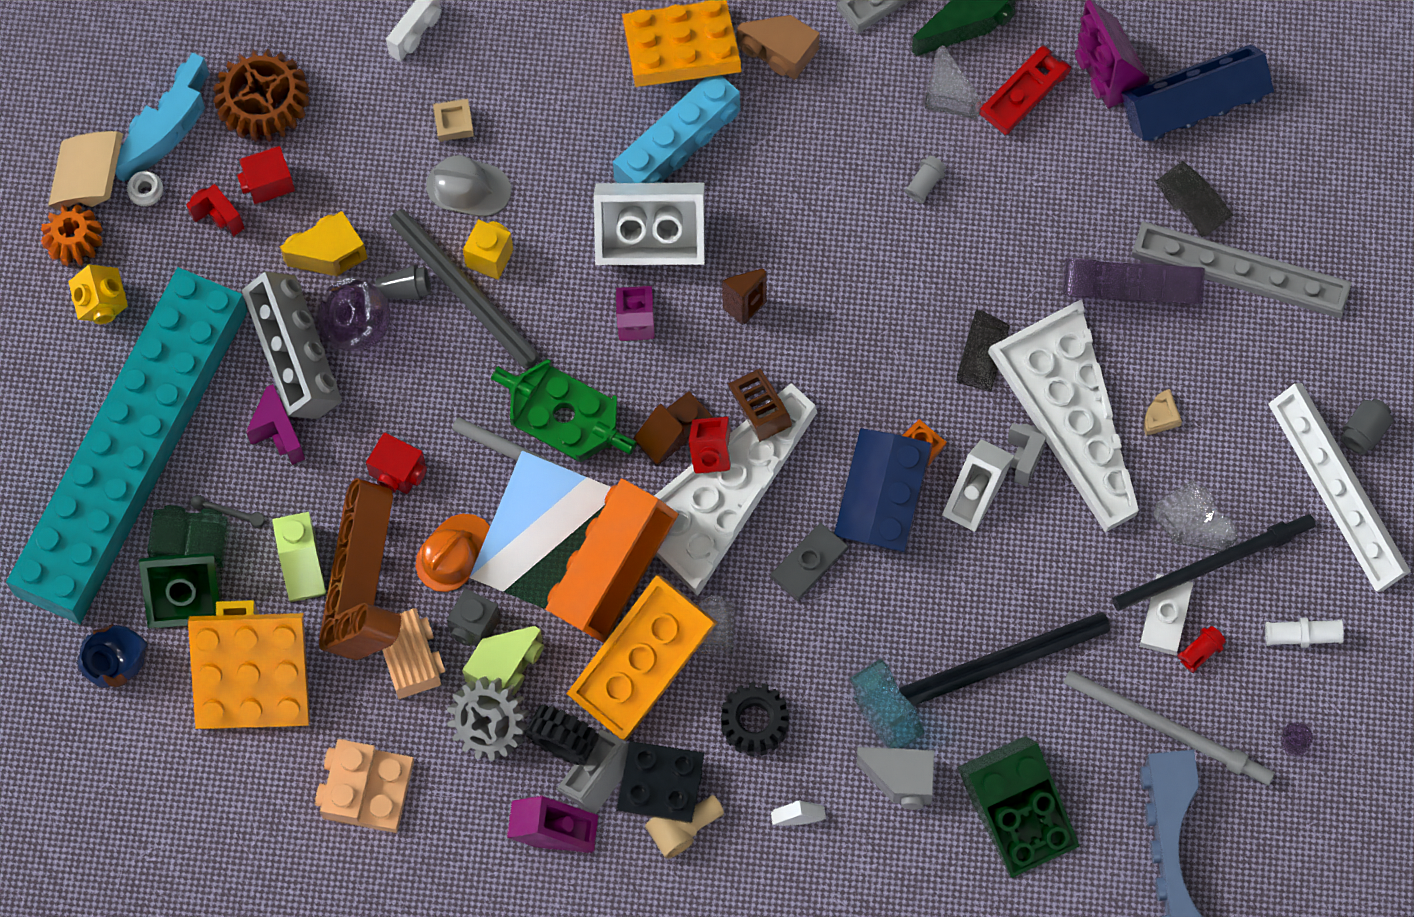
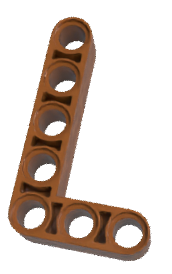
(350, 620)

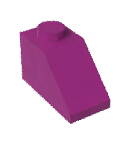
(552, 825)

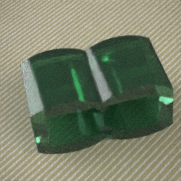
(185, 533)

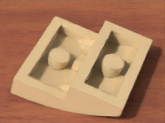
(85, 169)

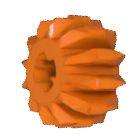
(66, 223)

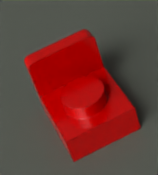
(214, 203)
(710, 444)

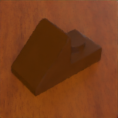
(669, 428)

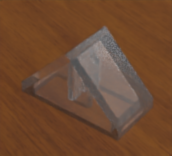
(949, 88)

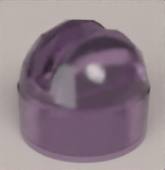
(1296, 739)

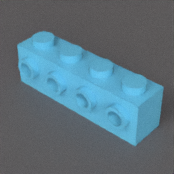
(679, 133)

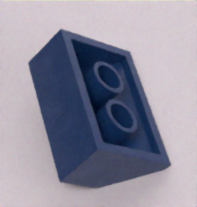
(883, 489)

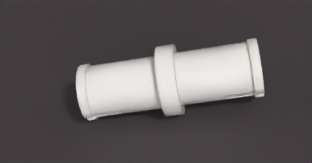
(1304, 632)

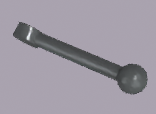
(256, 519)

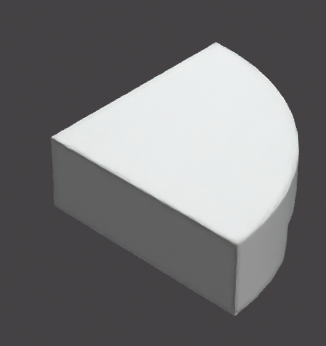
(798, 814)

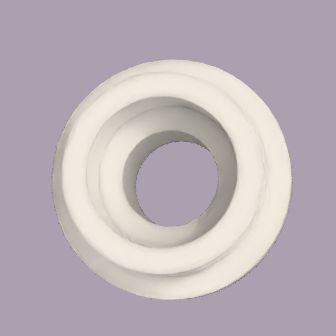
(141, 180)

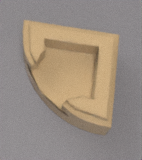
(1162, 414)

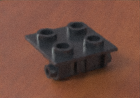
(660, 781)

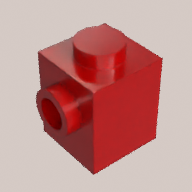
(265, 175)
(396, 464)

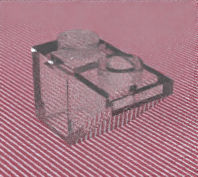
(1193, 520)

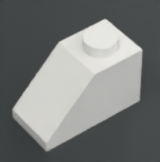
(977, 484)

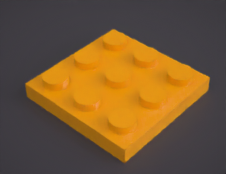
(681, 42)
(249, 670)

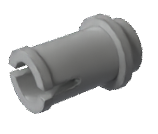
(925, 179)

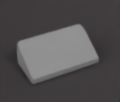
(594, 782)

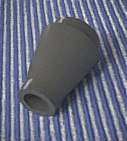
(407, 284)

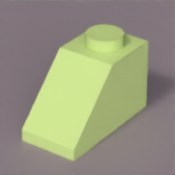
(299, 556)

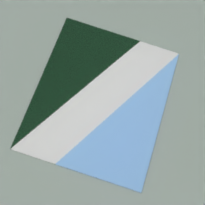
(537, 528)

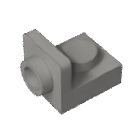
(1029, 452)

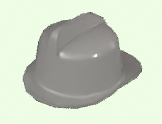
(468, 186)

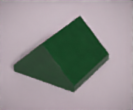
(180, 588)

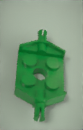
(545, 390)

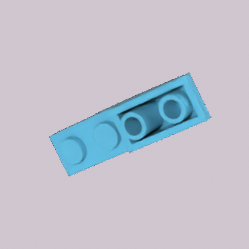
(160, 130)

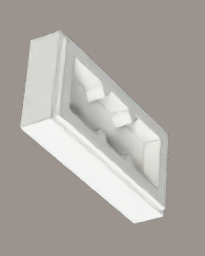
(1166, 619)

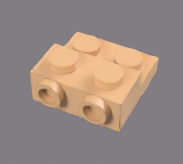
(364, 786)

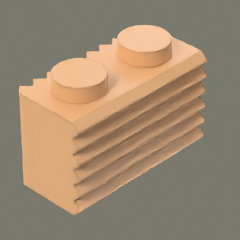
(410, 658)

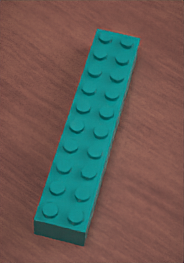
(127, 446)

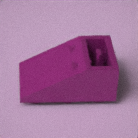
(1107, 55)

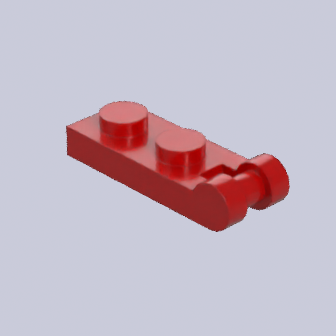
(1024, 90)

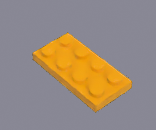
(641, 657)

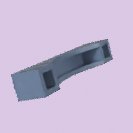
(1171, 788)

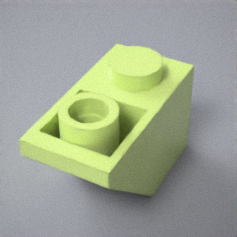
(505, 657)

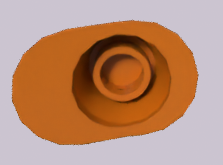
(451, 552)

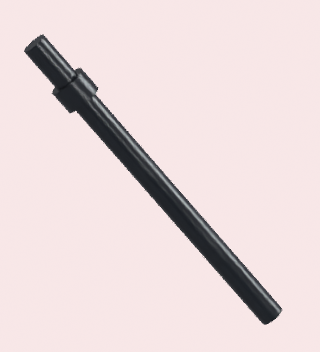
(1276, 535)

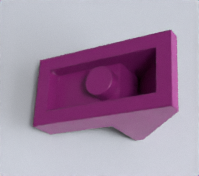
(635, 313)
(273, 422)

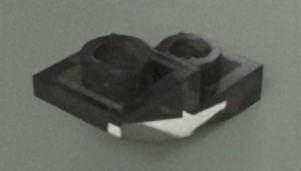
(1198, 200)

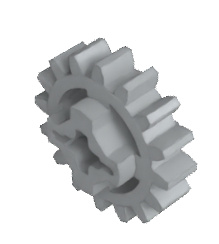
(478, 733)

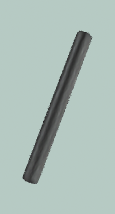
(464, 289)

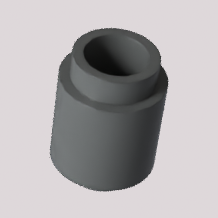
(1367, 426)

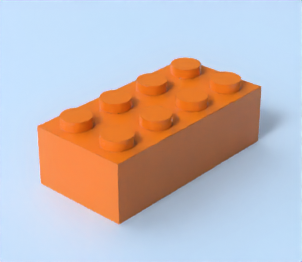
(611, 560)

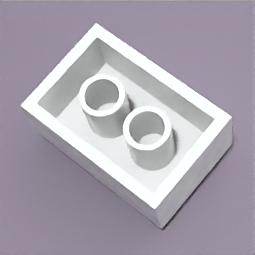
(649, 223)

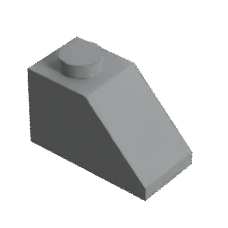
(900, 774)

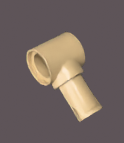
(676, 836)

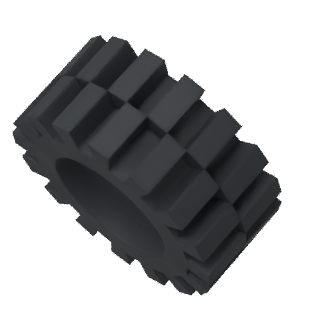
(758, 697)
(562, 734)

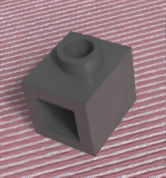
(473, 618)

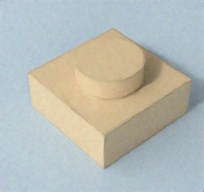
(453, 120)

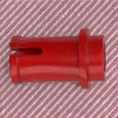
(1202, 648)

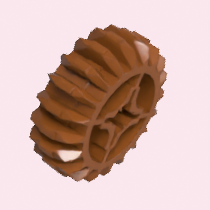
(240, 110)

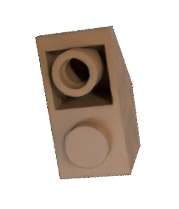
(780, 42)

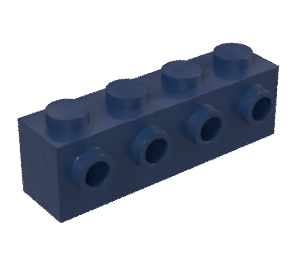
(1198, 92)

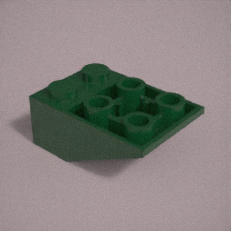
(1019, 805)

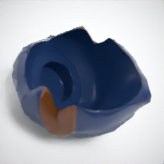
(111, 656)

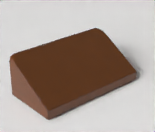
(744, 294)

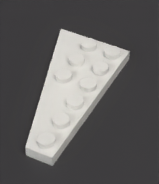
(1066, 397)

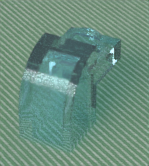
(885, 707)

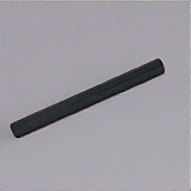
(1006, 659)

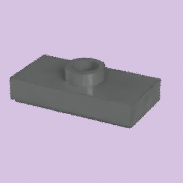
(809, 562)

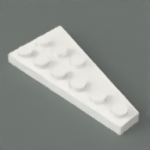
(719, 503)

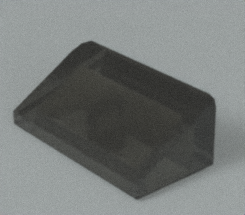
(976, 365)

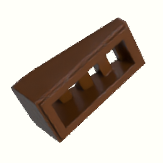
(769, 424)

